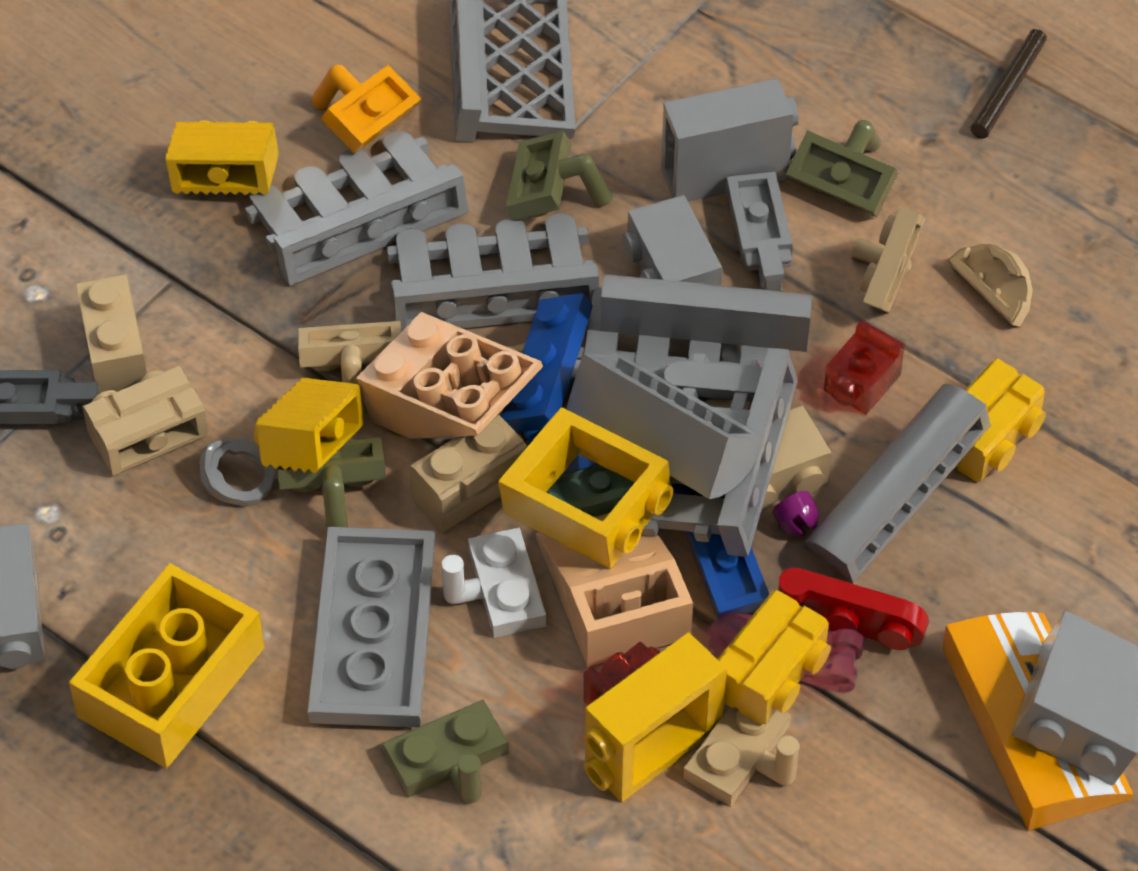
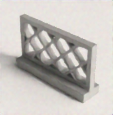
(473, 81)

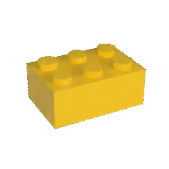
(167, 665)

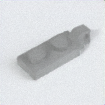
(760, 226)

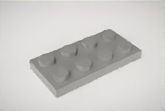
(372, 627)

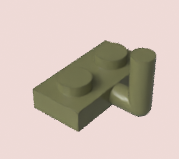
(844, 170)
(541, 172)
(354, 464)
(448, 750)

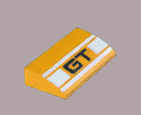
(993, 668)

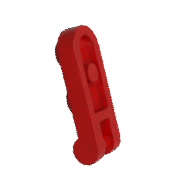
(871, 613)

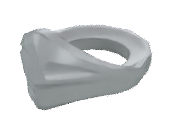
(214, 480)

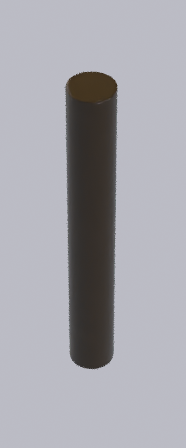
(1008, 83)

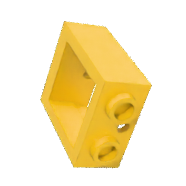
(549, 455)
(653, 717)

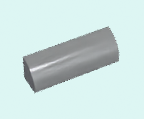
(705, 312)
(698, 441)
(899, 481)

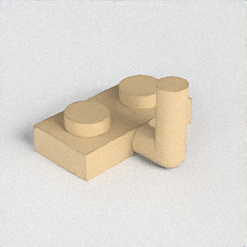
(889, 262)
(345, 346)
(739, 750)

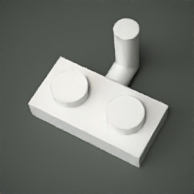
(502, 582)

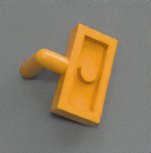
(366, 107)

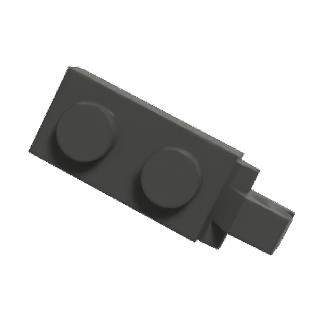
(42, 397)

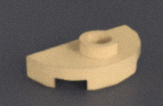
(997, 277)

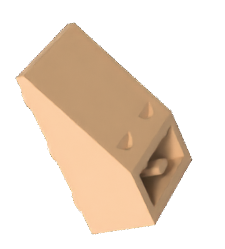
(442, 380)
(622, 605)

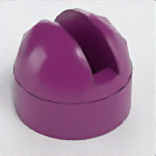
(796, 512)

